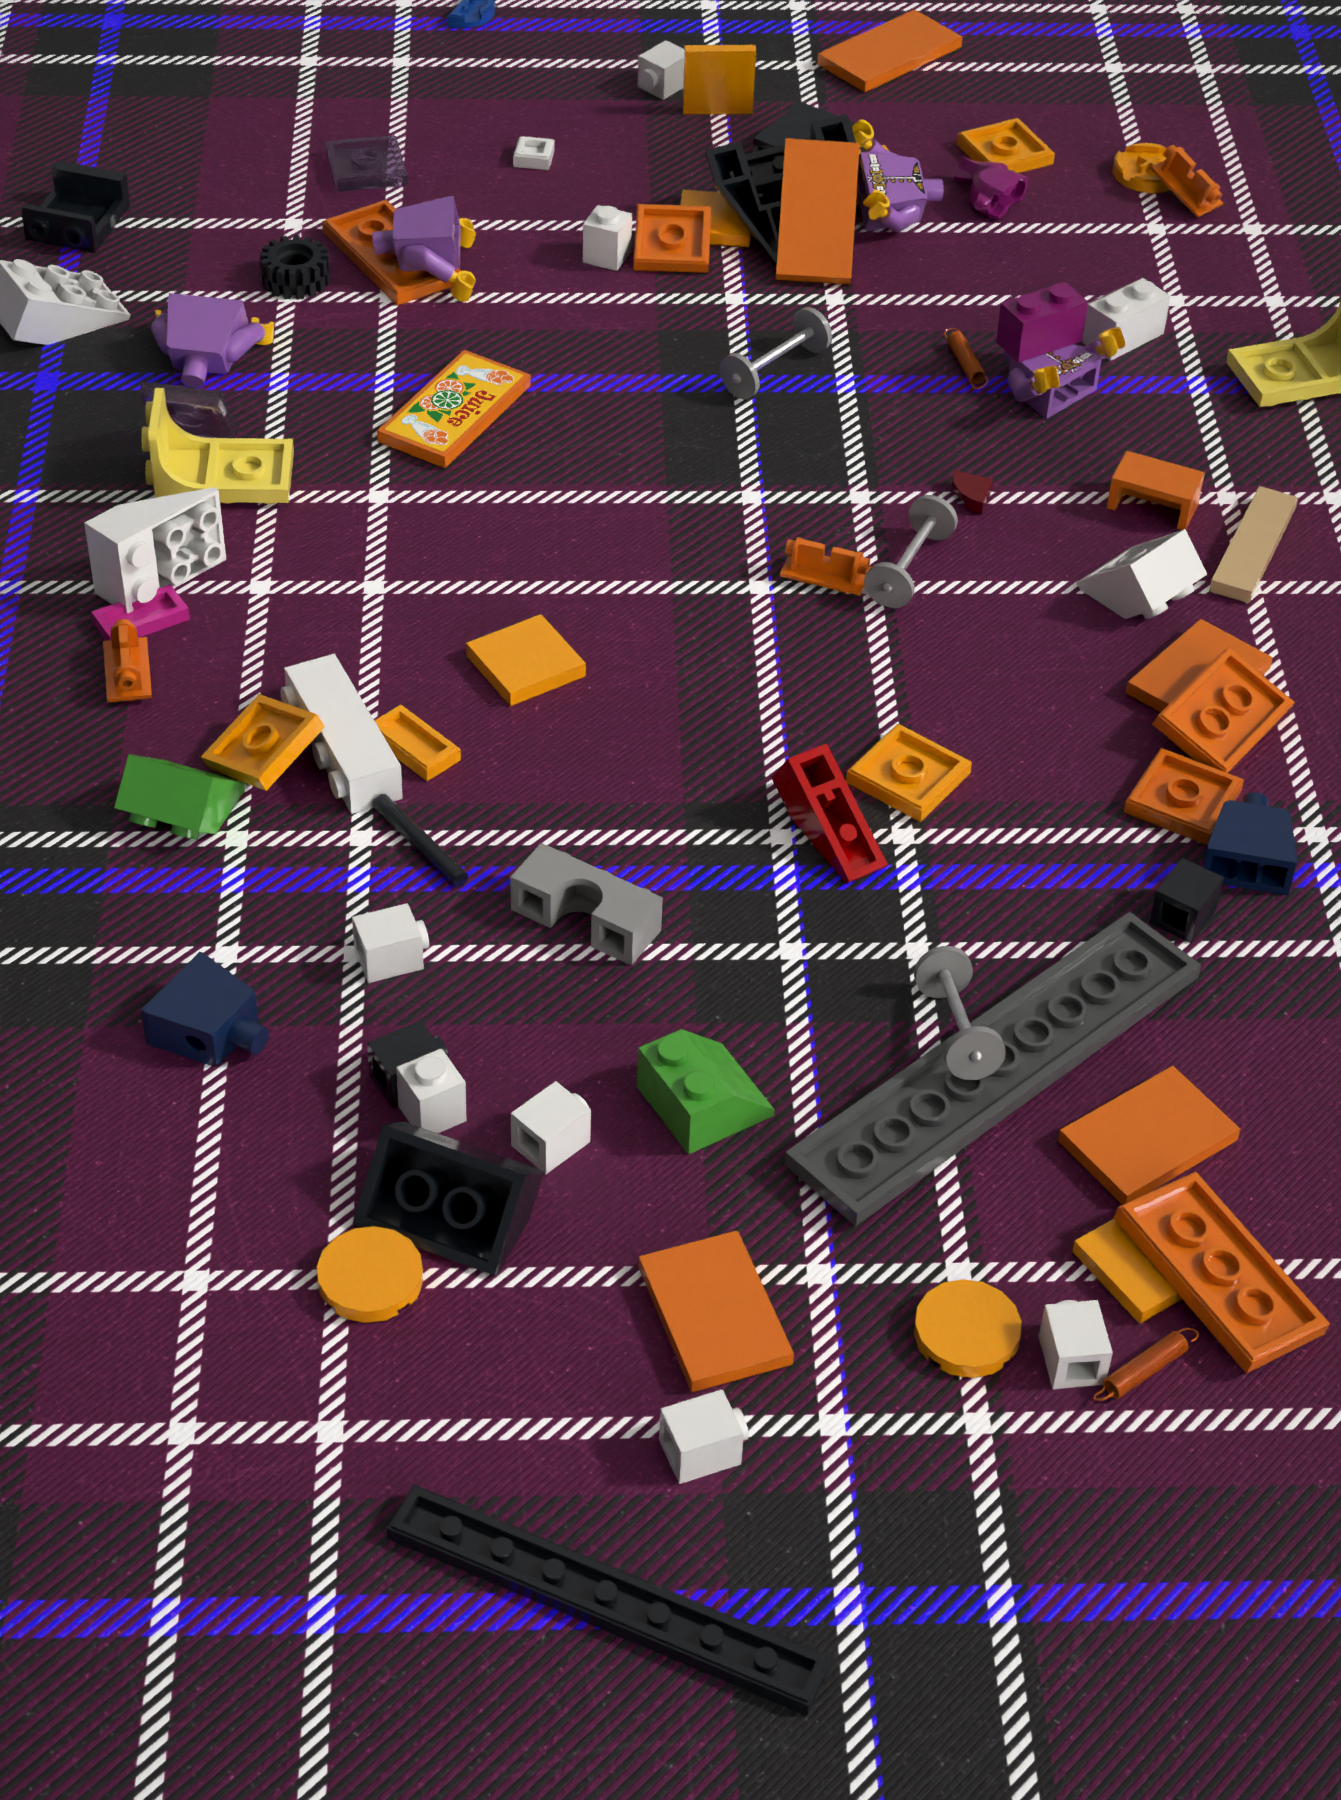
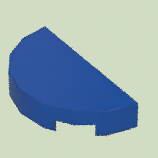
(471, 13)

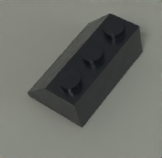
(448, 1196)

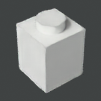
(661, 70)
(607, 237)
(389, 942)
(432, 1092)
(551, 1127)
(1075, 1344)
(702, 1435)

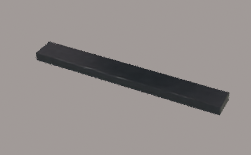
(610, 1599)

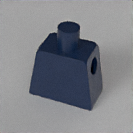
(1253, 845)
(204, 1014)

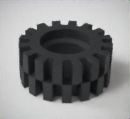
(295, 267)

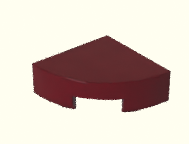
(972, 490)

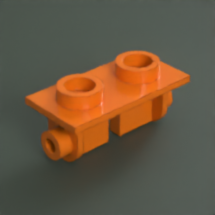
(1193, 189)
(841, 571)
(126, 664)

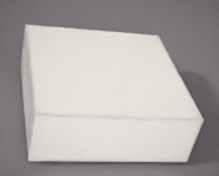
(534, 153)

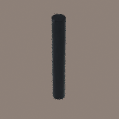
(420, 841)

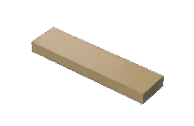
(1253, 544)

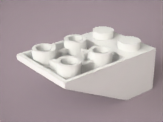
(54, 303)
(154, 544)

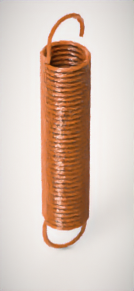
(966, 357)
(1145, 1364)

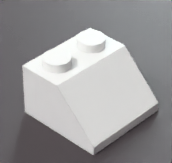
(1135, 308)
(1146, 576)

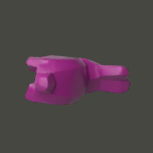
(991, 187)

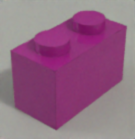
(1041, 322)

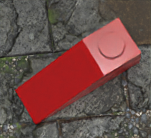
(828, 813)

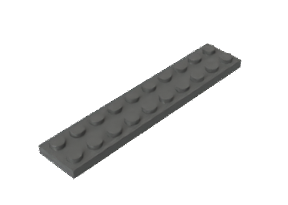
(1046, 1029)

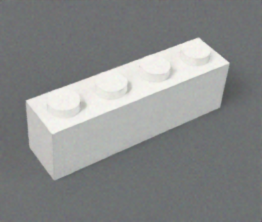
(350, 743)

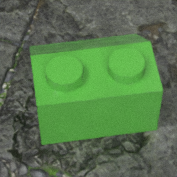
(176, 795)
(698, 1089)

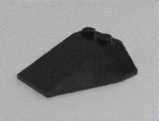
(754, 180)

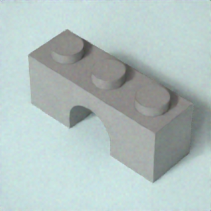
(556, 884)

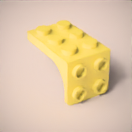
(1292, 367)
(238, 467)

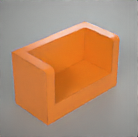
(1158, 483)

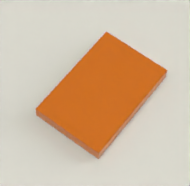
(1184, 660)
(1223, 712)
(1148, 1135)
(715, 1311)

